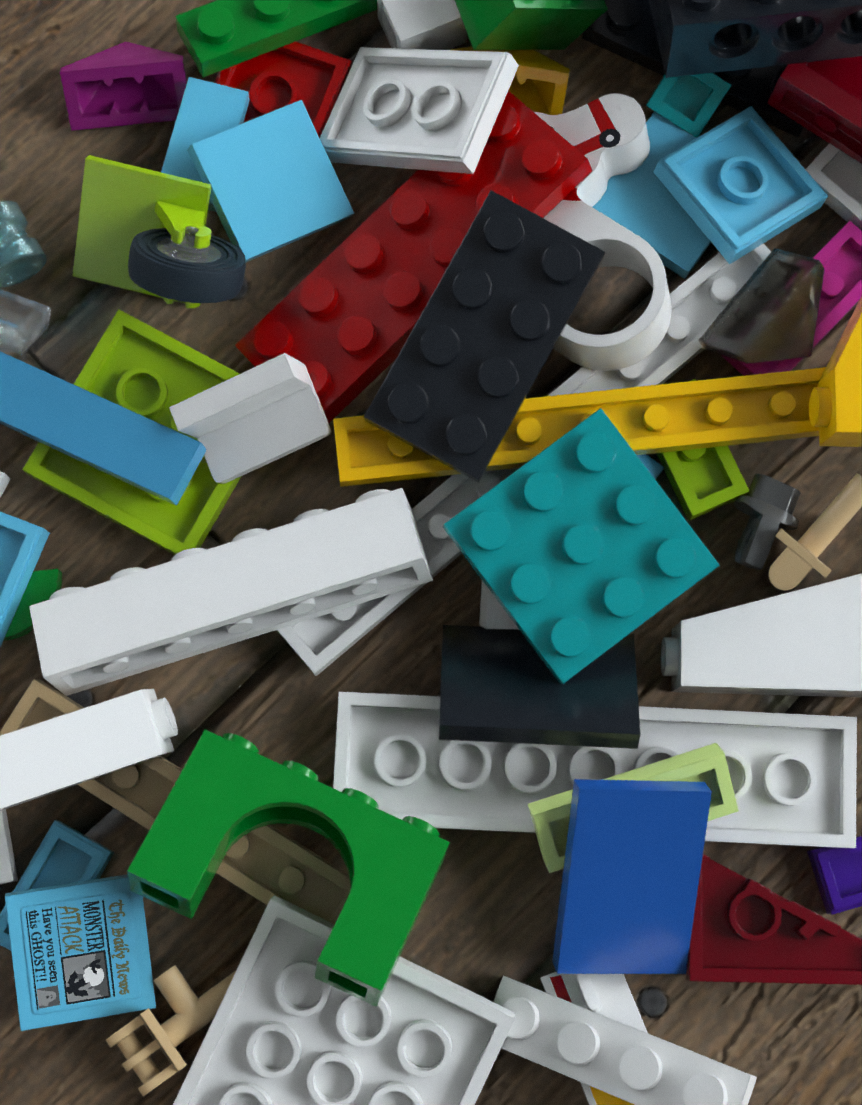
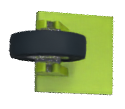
(152, 236)

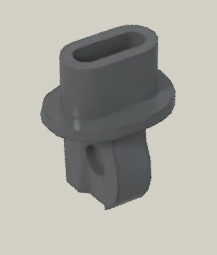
(769, 508)

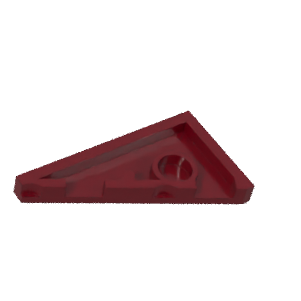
(763, 938)

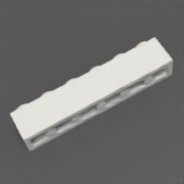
(229, 592)

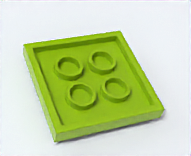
(146, 375)

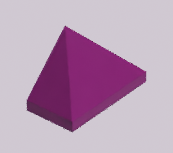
(123, 87)

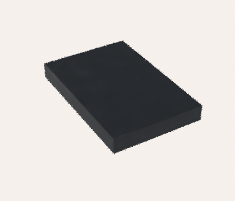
(506, 694)

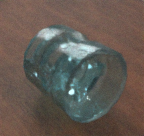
(19, 254)

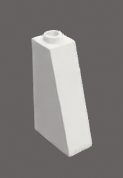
(773, 646)
(84, 745)

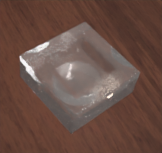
(21, 322)

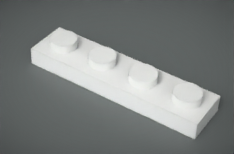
(614, 1054)

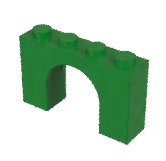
(235, 790)

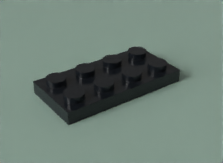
(484, 336)

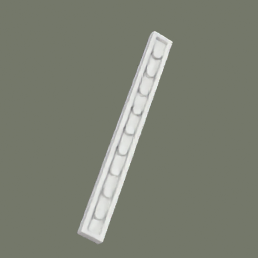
(693, 310)

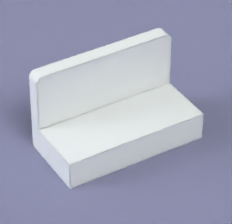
(254, 417)

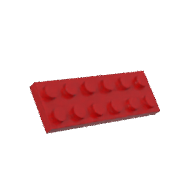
(373, 287)

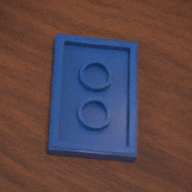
(630, 876)

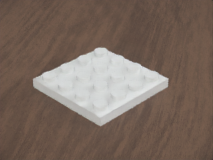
(308, 1043)

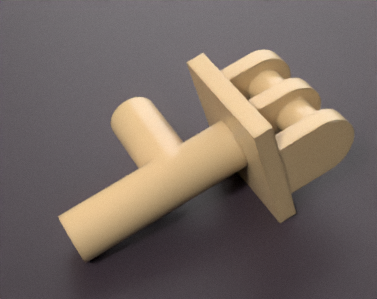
(803, 554)
(190, 1016)

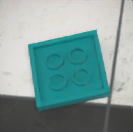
(580, 546)

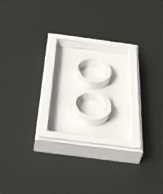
(418, 108)

